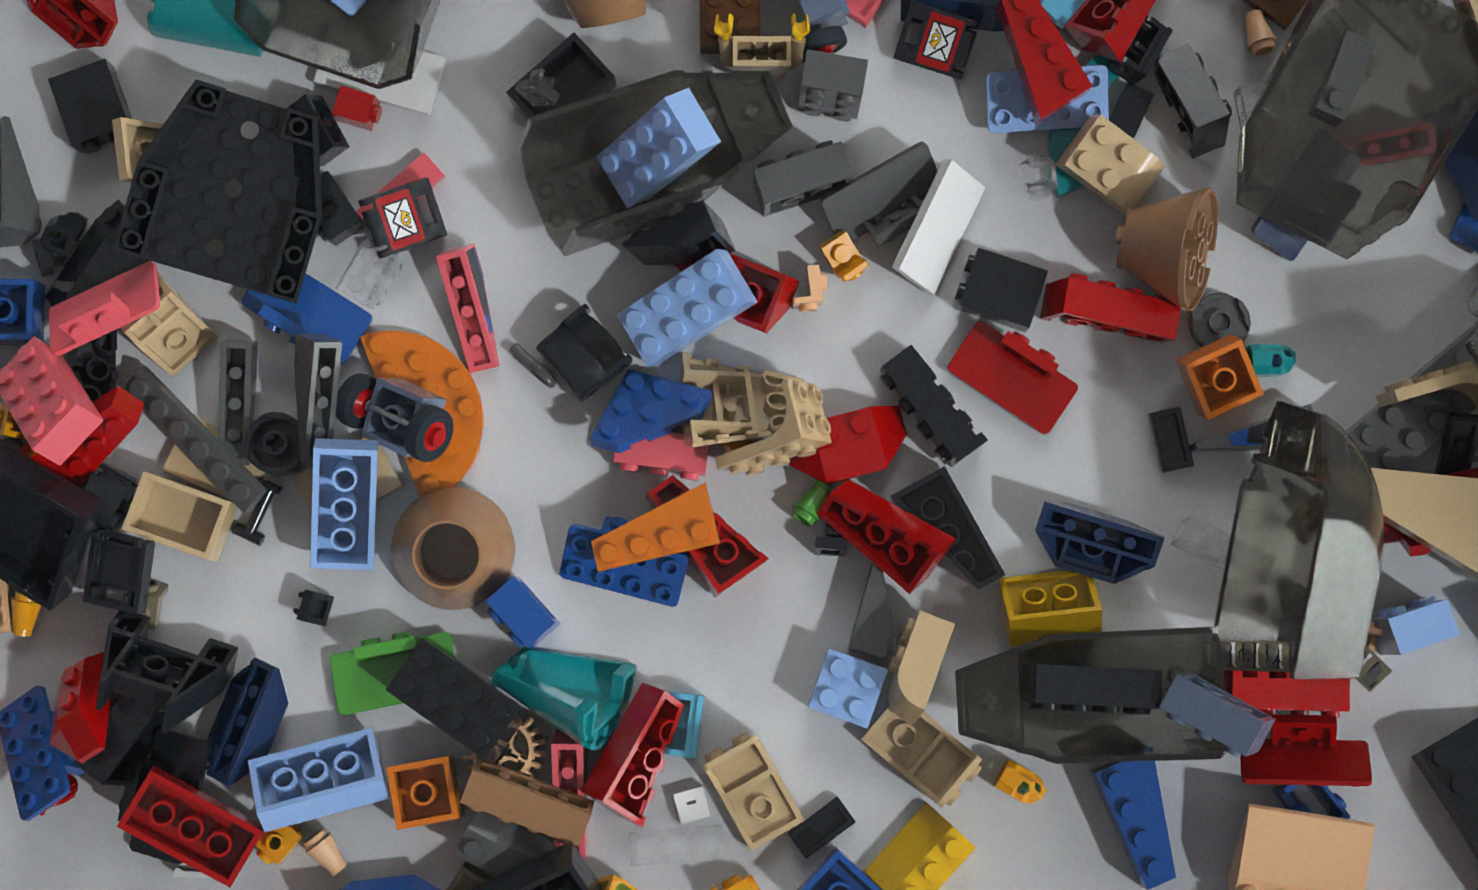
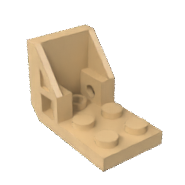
(171, 333)

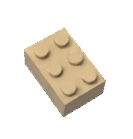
(180, 516)

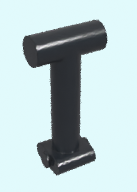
(249, 531)

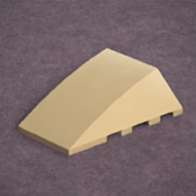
(742, 402)

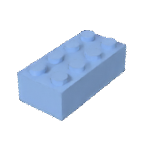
(658, 148)
(686, 308)
(344, 504)
(317, 779)

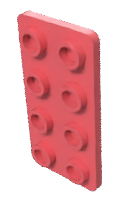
(104, 308)

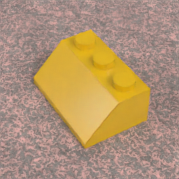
(1048, 605)
(920, 854)

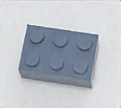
(1216, 714)

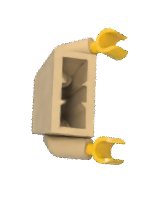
(762, 53)

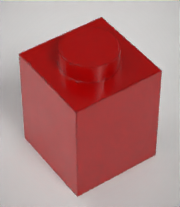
(357, 108)

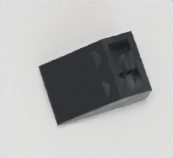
(681, 237)

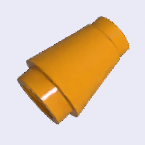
(23, 614)

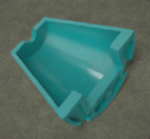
(201, 23)
(569, 691)

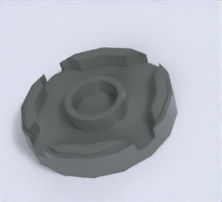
(1218, 317)

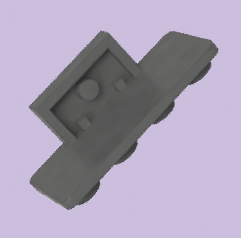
(884, 198)

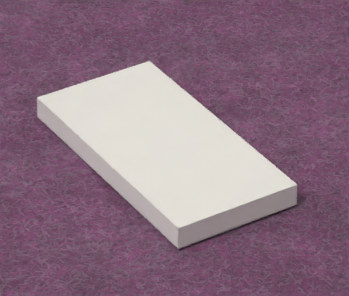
(412, 95)
(938, 226)

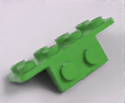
(367, 670)

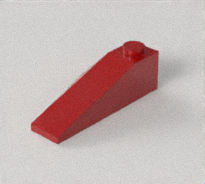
(771, 290)

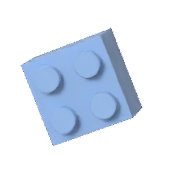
(1414, 627)
(847, 688)

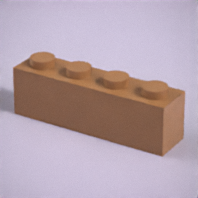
(527, 802)

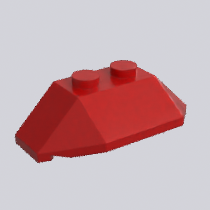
(78, 21)
(860, 445)
(76, 723)

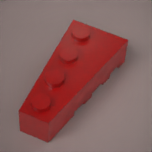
(1108, 25)
(1042, 57)
(1110, 308)
(120, 416)
(886, 534)
(720, 563)
(1278, 691)
(635, 754)

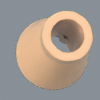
(1260, 37)
(325, 851)

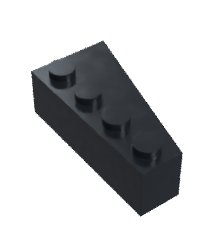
(942, 506)

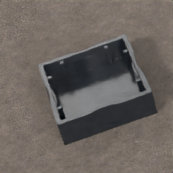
(42, 528)

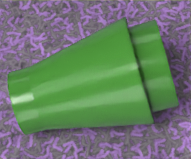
(808, 505)

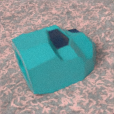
(1271, 359)

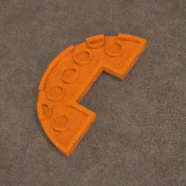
(442, 373)

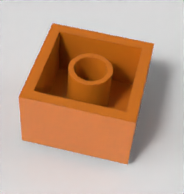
(1219, 377)
(425, 792)

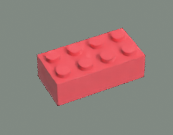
(47, 401)

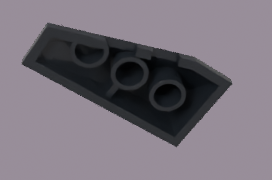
(94, 258)
(95, 365)

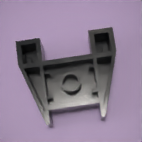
(160, 672)

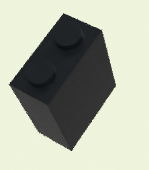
(88, 103)
(1000, 289)

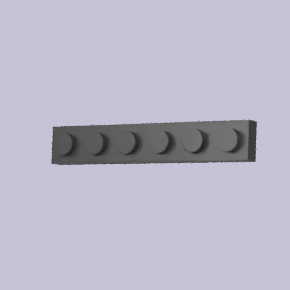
(195, 440)

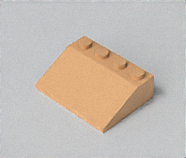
(1300, 851)

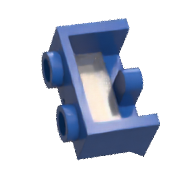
(1312, 799)

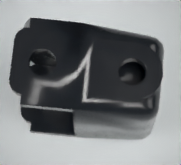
(583, 353)

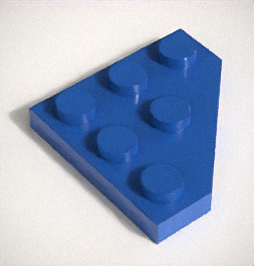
(647, 409)

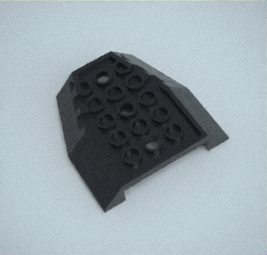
(182, 204)

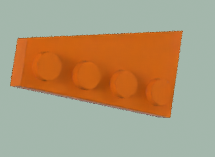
(664, 531)

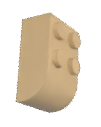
(1110, 163)
(917, 664)

